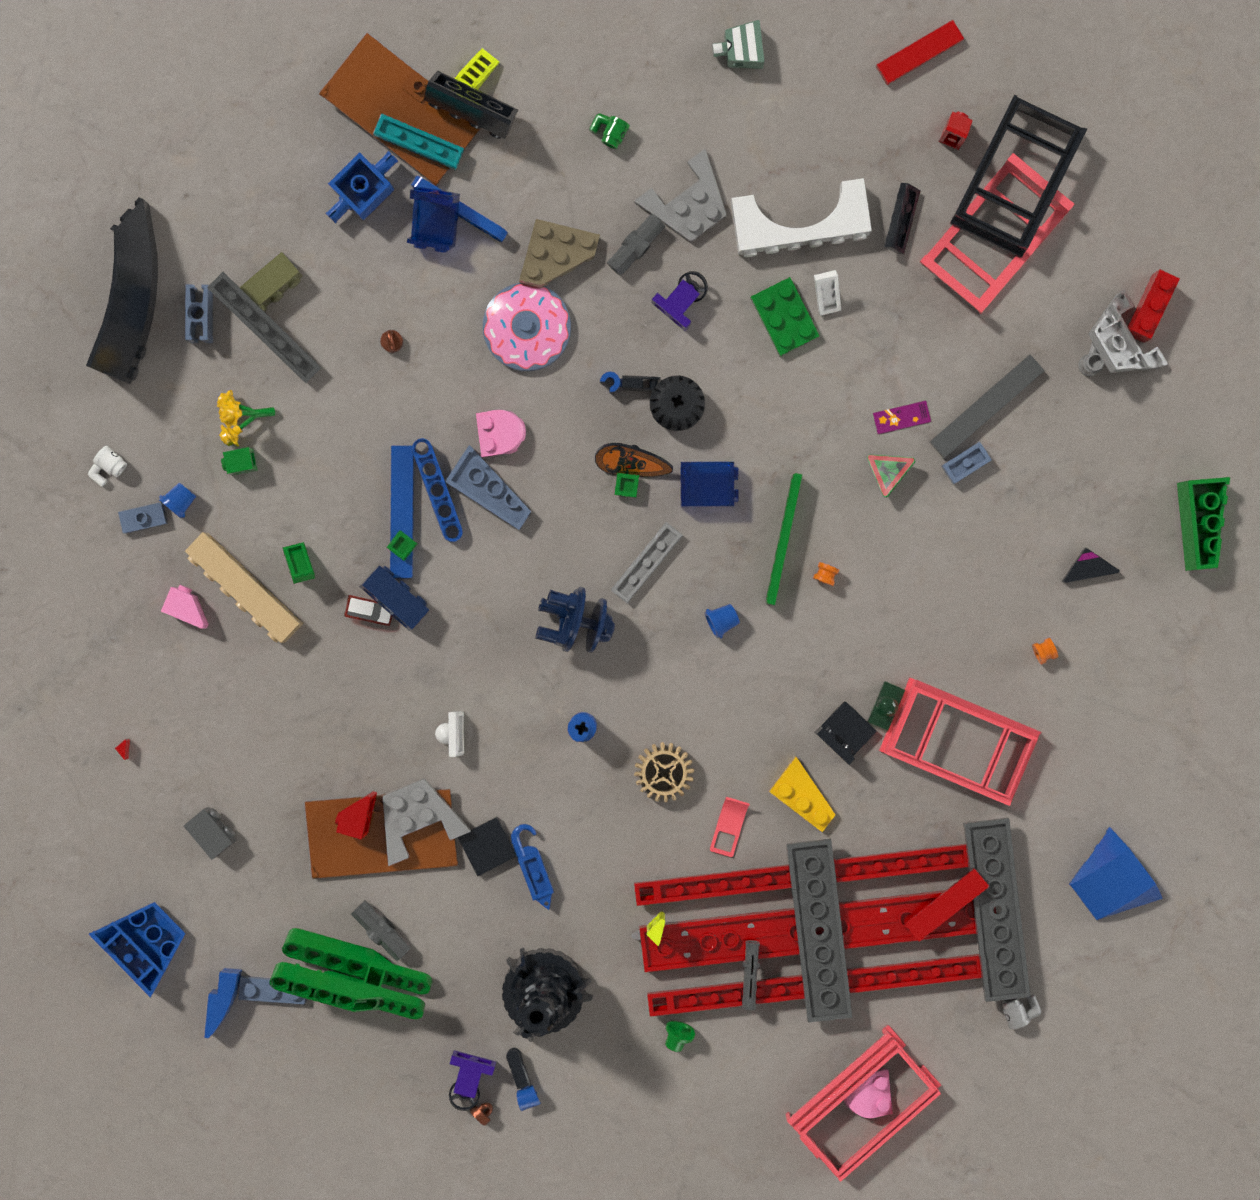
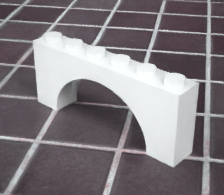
(759, 234)

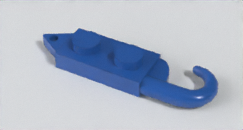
(532, 867)

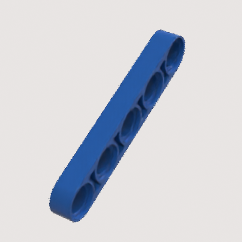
(469, 214)
(429, 481)

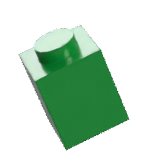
(239, 461)

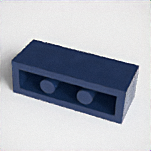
(395, 597)

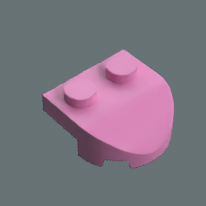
(499, 432)
(872, 1097)

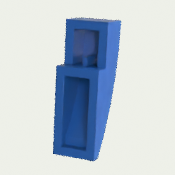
(221, 999)

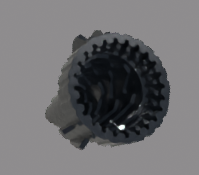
(543, 983)

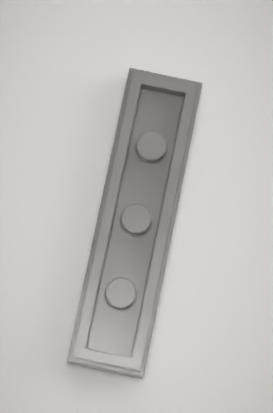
(646, 562)

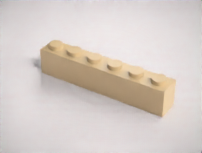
(243, 587)

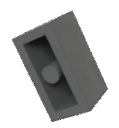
(210, 832)

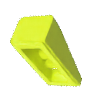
(477, 82)

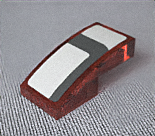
(366, 610)

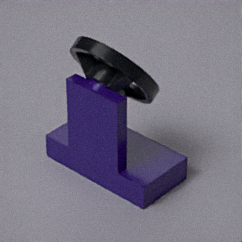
(681, 299)
(468, 1077)

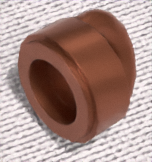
(391, 341)
(480, 1116)

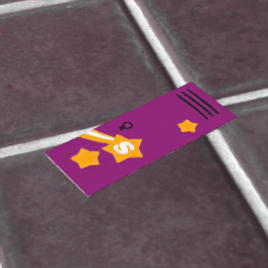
(901, 417)

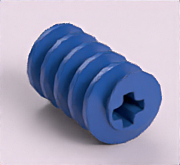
(574, 730)

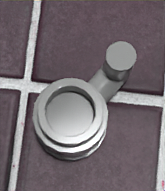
(1091, 363)
(1016, 1013)

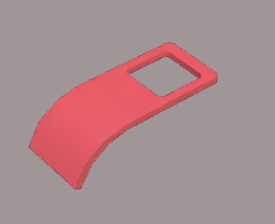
(730, 822)

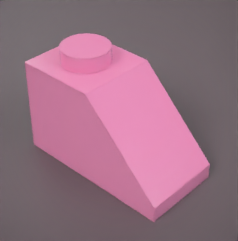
(185, 606)

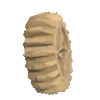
(676, 787)

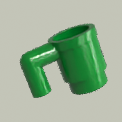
(614, 131)

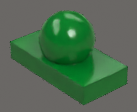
(298, 563)

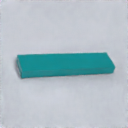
(418, 141)

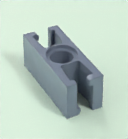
(206, 320)

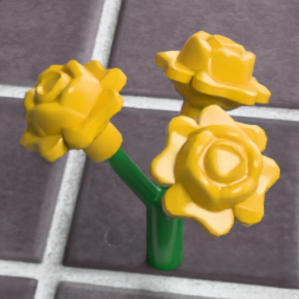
(230, 413)

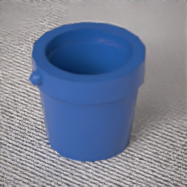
(178, 499)
(722, 620)

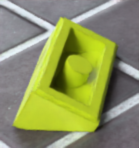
(656, 927)

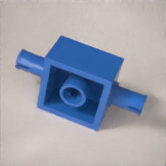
(364, 200)

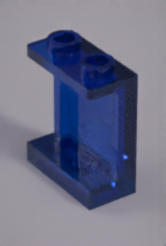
(434, 219)
(708, 484)

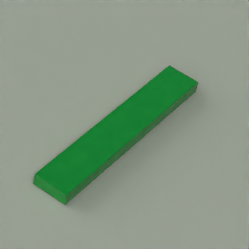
(783, 538)

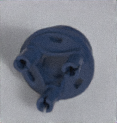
(570, 614)

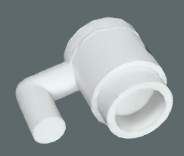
(109, 462)

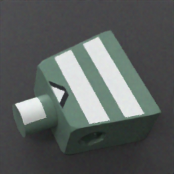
(742, 46)

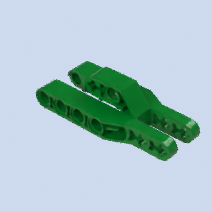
(344, 990)

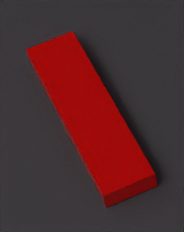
(920, 52)
(946, 904)

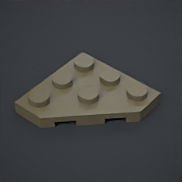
(555, 252)

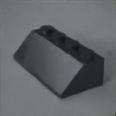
(470, 104)

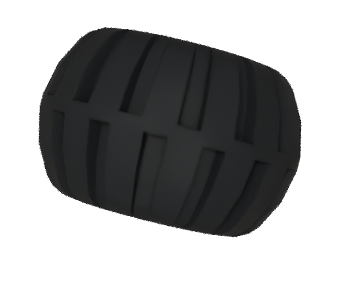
(683, 416)

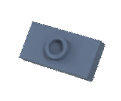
(142, 518)

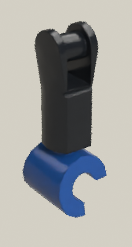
(629, 383)
(527, 1094)

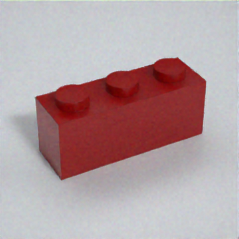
(1152, 305)

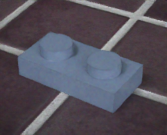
(966, 463)

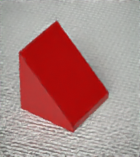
(123, 749)

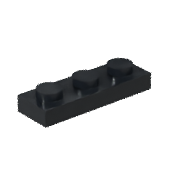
(902, 218)

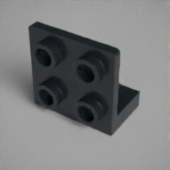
(845, 732)

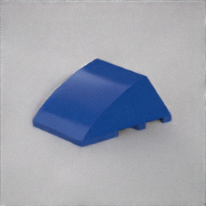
(1113, 879)
(141, 944)

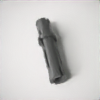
(751, 967)

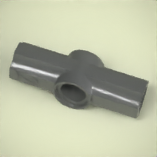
(636, 244)
(381, 930)

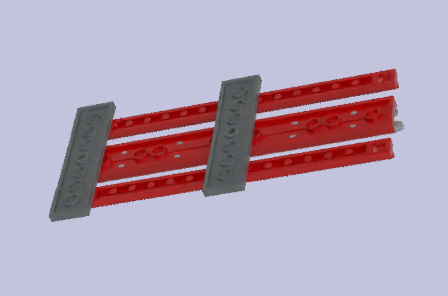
(824, 927)

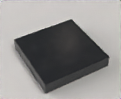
(487, 846)

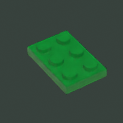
(784, 316)

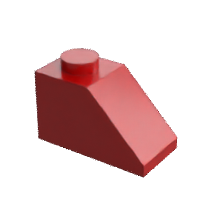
(956, 130)
(356, 818)

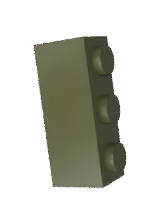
(272, 281)

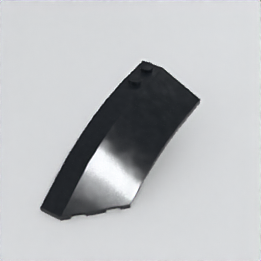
(131, 297)

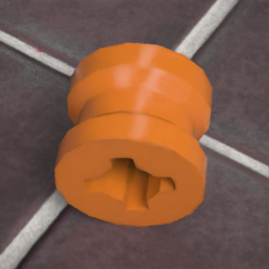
(826, 574)
(1045, 651)

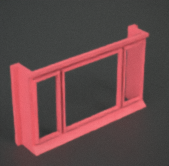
(1033, 182)
(892, 735)

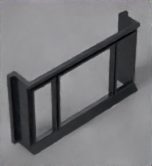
(990, 233)

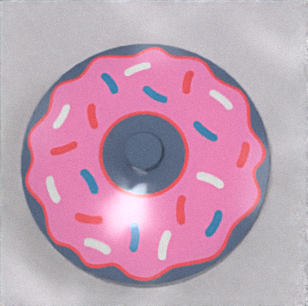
(526, 327)

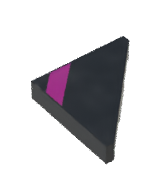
(1089, 566)

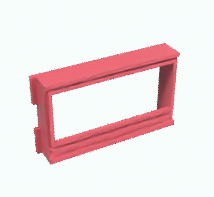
(849, 1081)

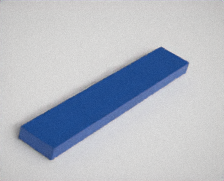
(402, 505)

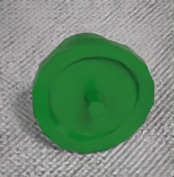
(678, 1035)

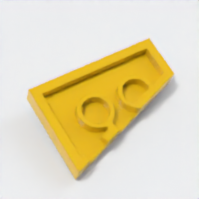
(802, 795)

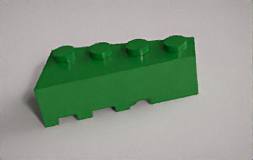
(1202, 520)

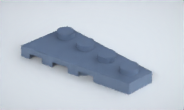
(484, 486)

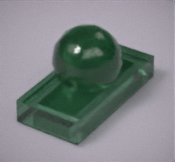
(886, 705)

